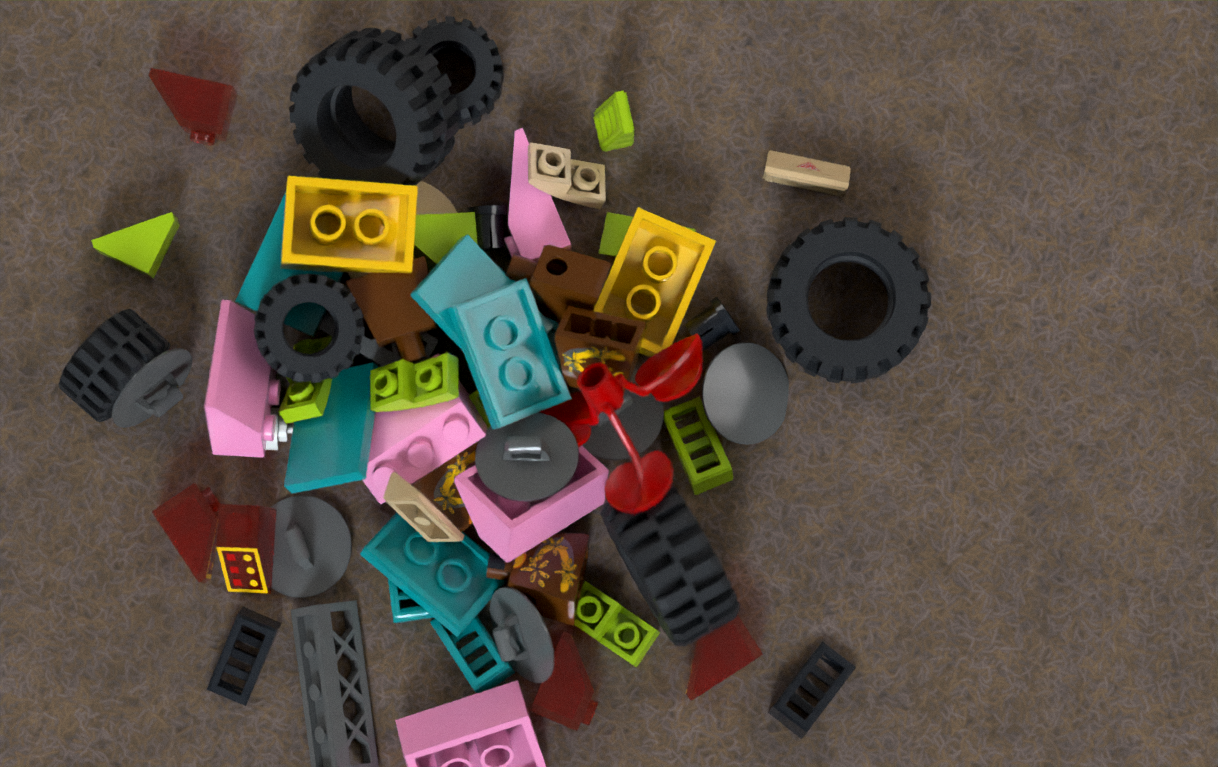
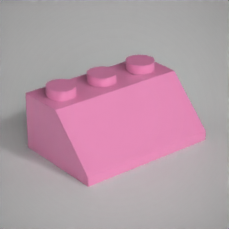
(240, 388)
(420, 440)
(518, 526)
(473, 732)

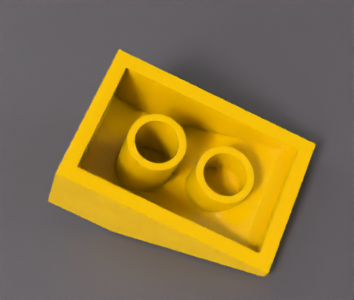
(348, 226)
(655, 277)

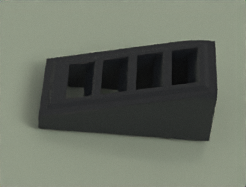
(259, 623)
(790, 718)

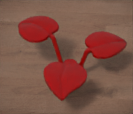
(664, 375)

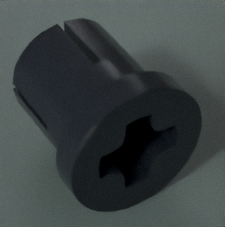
(489, 226)
(712, 324)

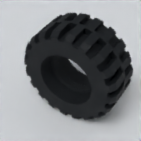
(404, 83)
(861, 244)
(673, 567)

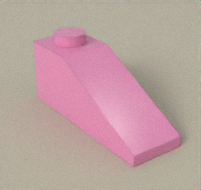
(532, 213)

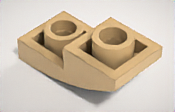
(567, 179)

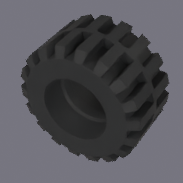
(475, 44)
(347, 325)
(109, 362)

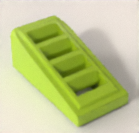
(614, 123)
(709, 478)

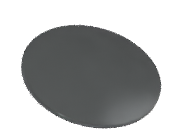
(153, 388)
(745, 393)
(640, 418)
(527, 458)
(309, 546)
(521, 635)

